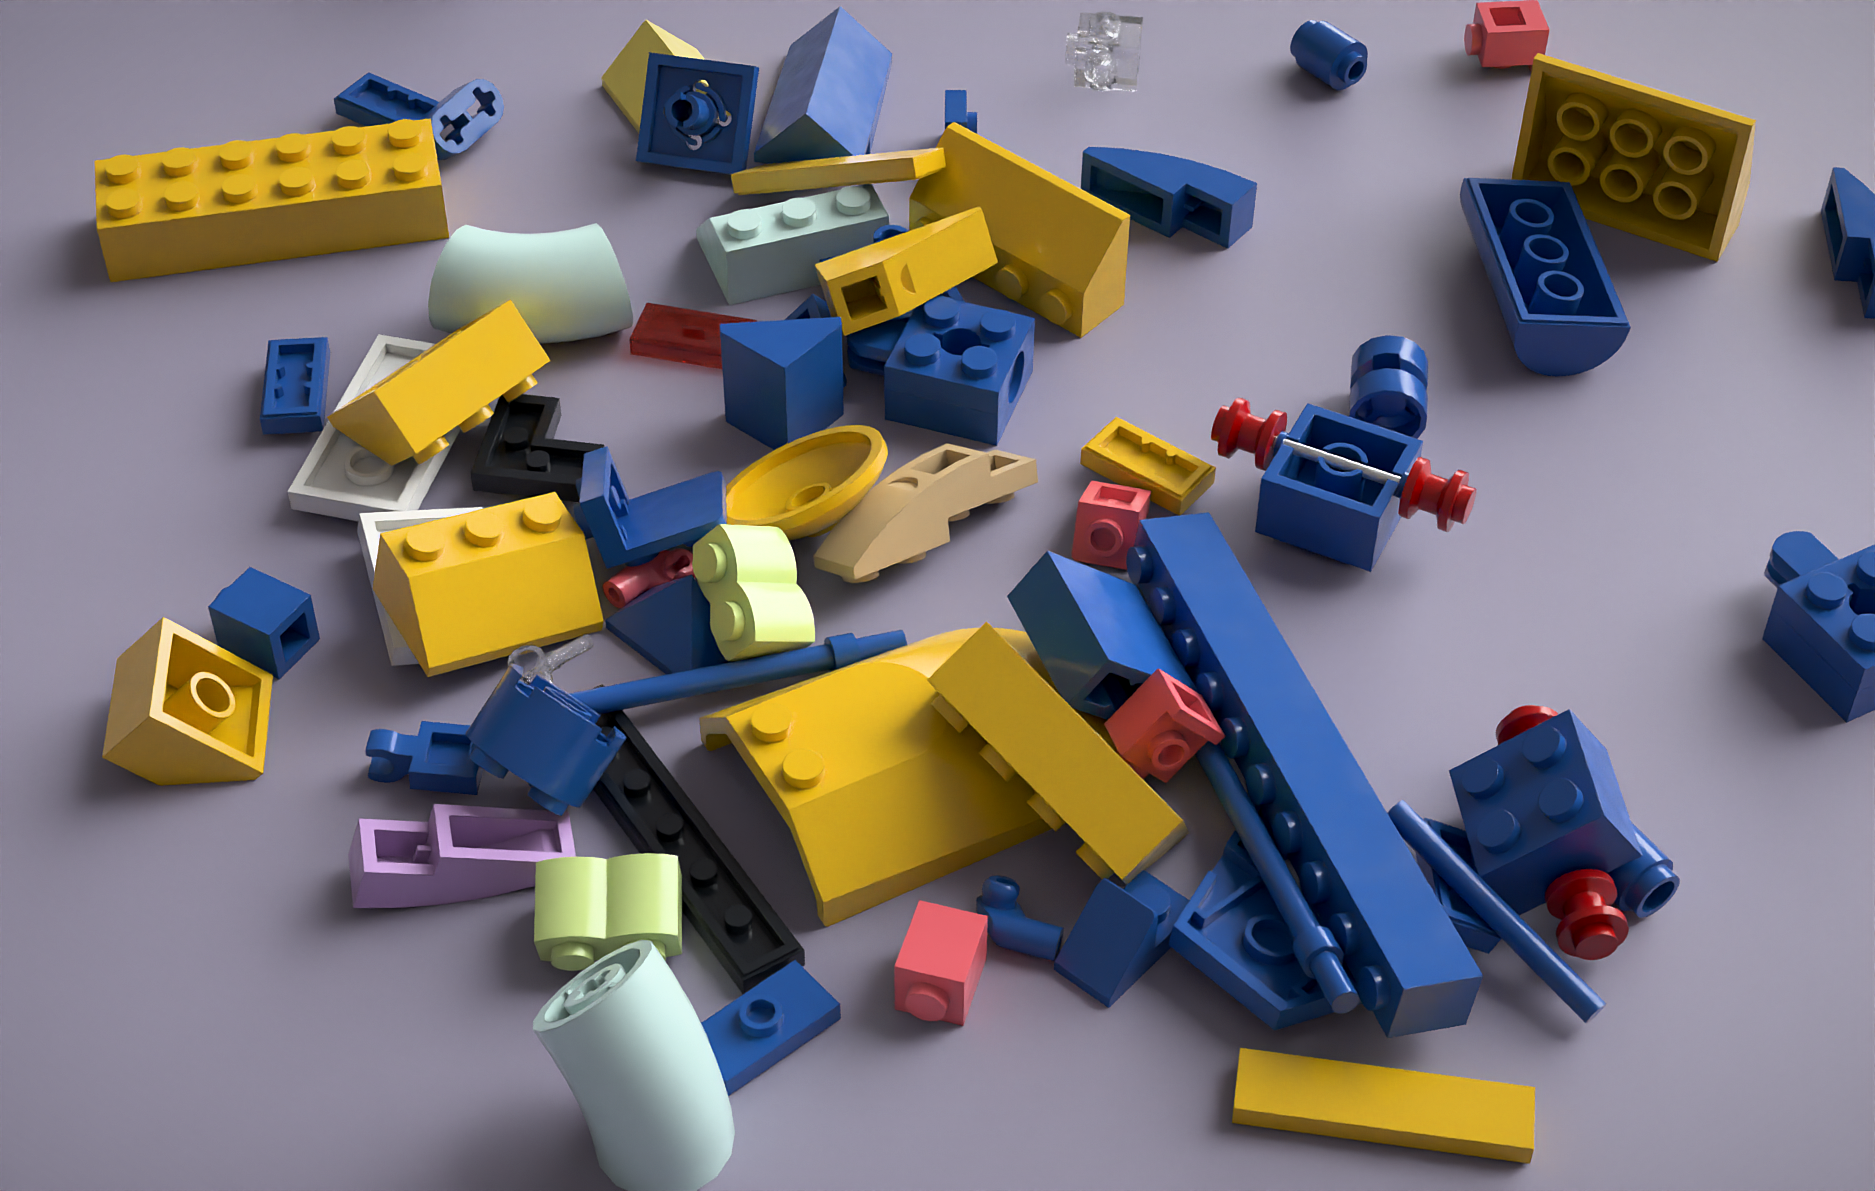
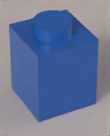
(264, 621)

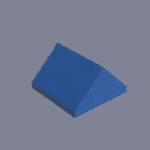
(782, 377)

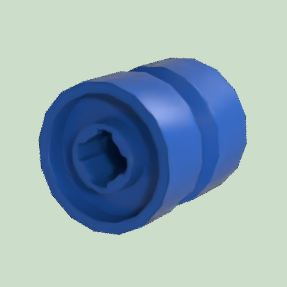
(1390, 385)

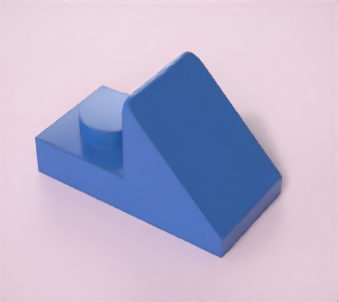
(1119, 936)

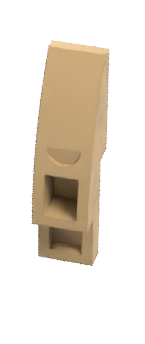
(913, 508)

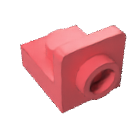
(1108, 523)

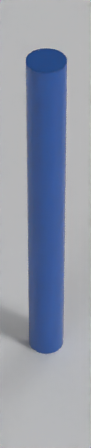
(1496, 913)

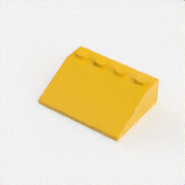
(1637, 155)

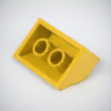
(444, 388)
(488, 583)

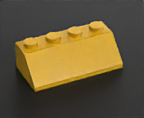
(1051, 240)
(1057, 754)

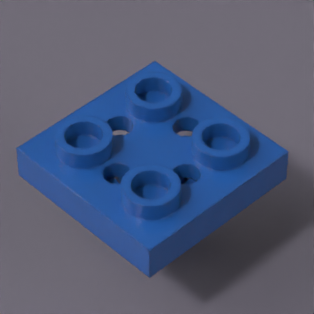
(676, 112)

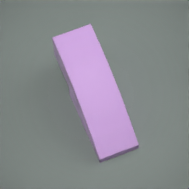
(454, 855)

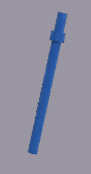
(834, 654)
(1313, 944)

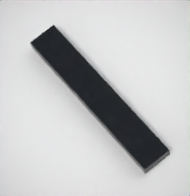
(715, 889)

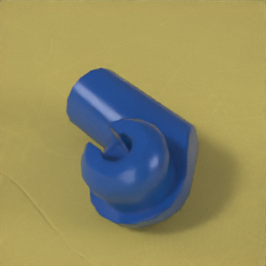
(1009, 925)

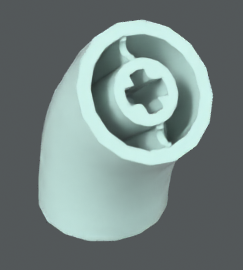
(558, 281)
(640, 1072)

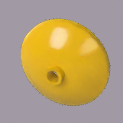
(808, 481)

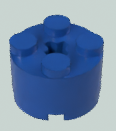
(543, 740)

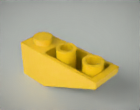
(905, 270)

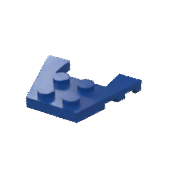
(1244, 944)

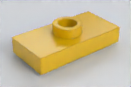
(1148, 463)

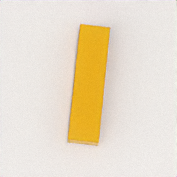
(839, 171)
(1385, 1105)

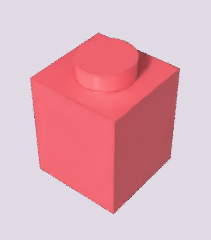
(940, 963)

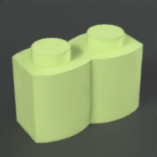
(752, 591)
(603, 904)

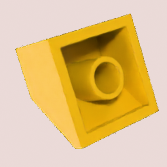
(187, 710)

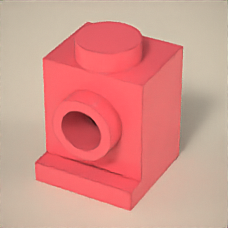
(1507, 33)
(1162, 726)

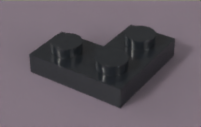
(522, 455)

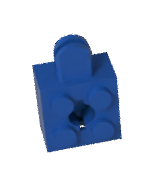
(949, 366)
(1825, 620)

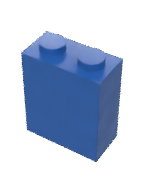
(1092, 634)

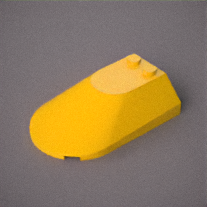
(878, 777)

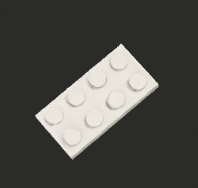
(347, 478)

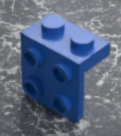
(643, 526)

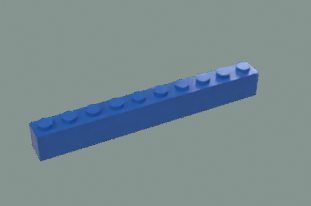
(1305, 780)

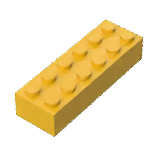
(269, 199)

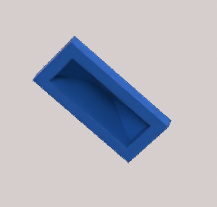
(669, 627)

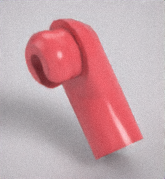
(635, 580)

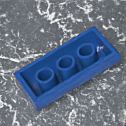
(1545, 273)

